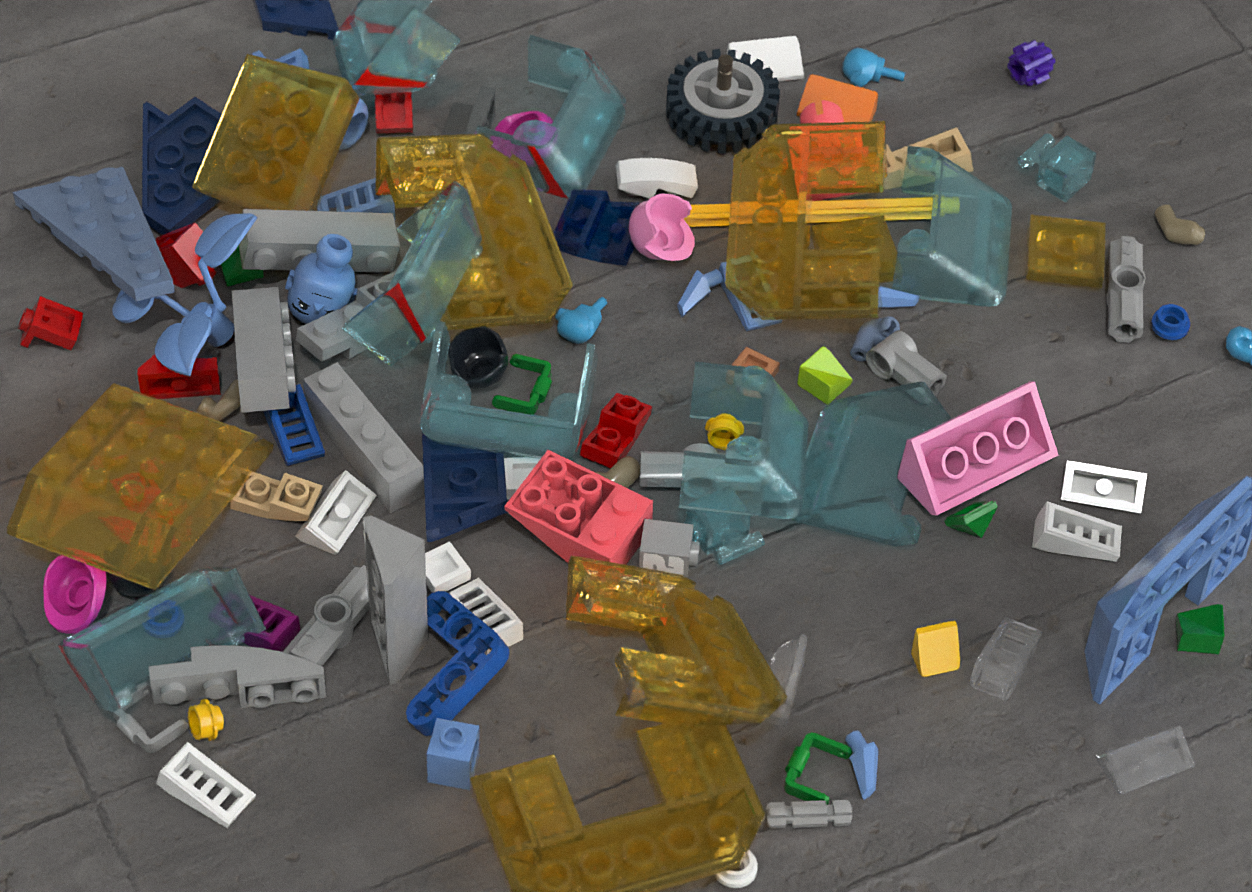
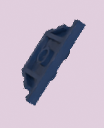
(296, 16)
(461, 488)

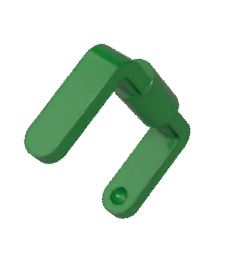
(539, 389)
(799, 760)

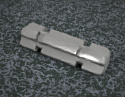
(808, 814)

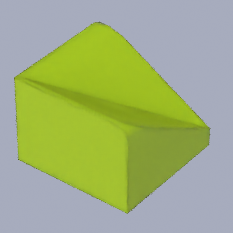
(823, 376)

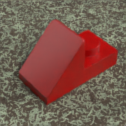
(163, 383)

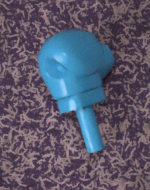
(864, 66)
(581, 323)
(1240, 343)

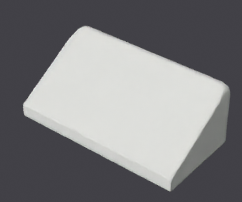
(779, 54)
(1103, 487)
(336, 514)

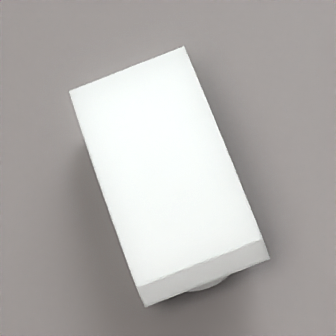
(646, 175)

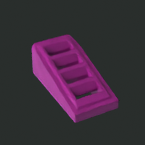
(285, 623)

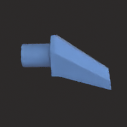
(698, 289)
(895, 298)
(864, 762)

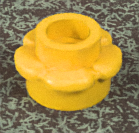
(723, 430)
(205, 720)

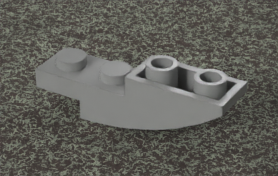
(325, 335)
(252, 672)

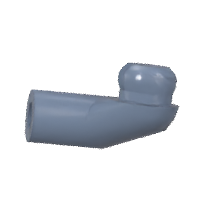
(871, 334)

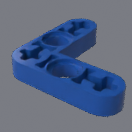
(469, 651)

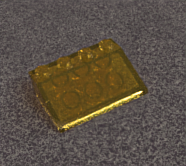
(277, 137)

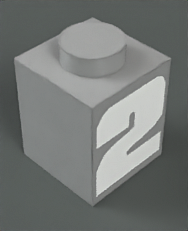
(668, 547)

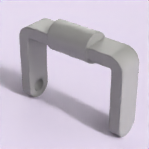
(137, 734)

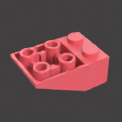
(580, 511)

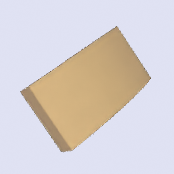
(279, 500)

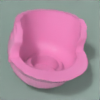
(660, 228)

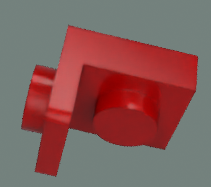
(394, 113)
(50, 323)

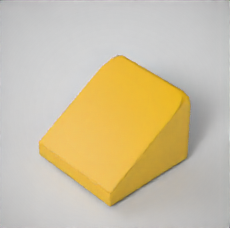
(936, 648)

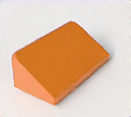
(855, 102)

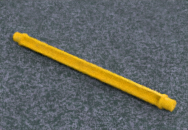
(828, 211)

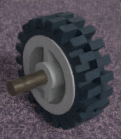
(722, 100)

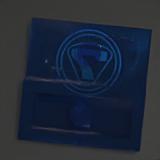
(595, 227)

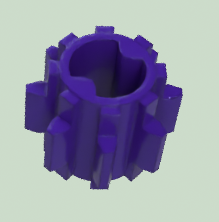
(1031, 63)

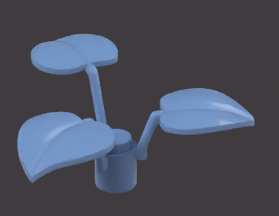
(206, 322)

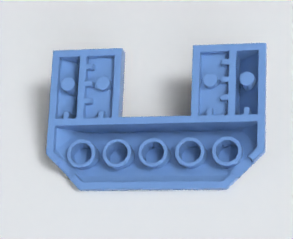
(1198, 549)

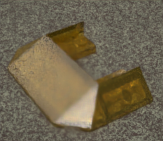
(771, 221)
(521, 268)
(702, 654)
(696, 831)

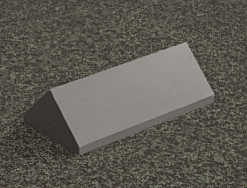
(396, 594)

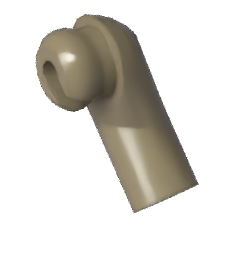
(1178, 230)
(226, 405)
(624, 471)

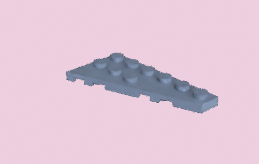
(103, 221)

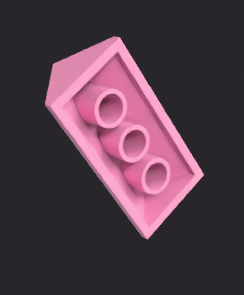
(977, 450)

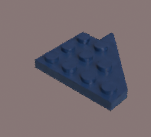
(171, 161)

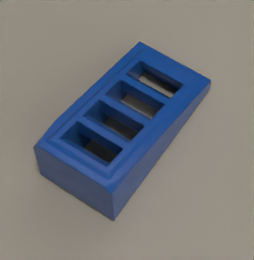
(274, 420)

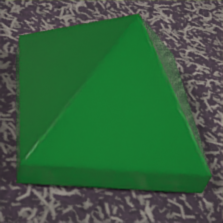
(973, 518)

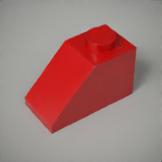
(180, 255)

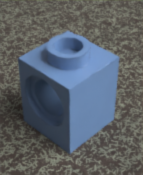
(453, 753)

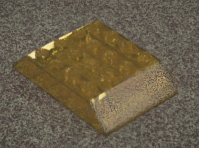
(134, 485)

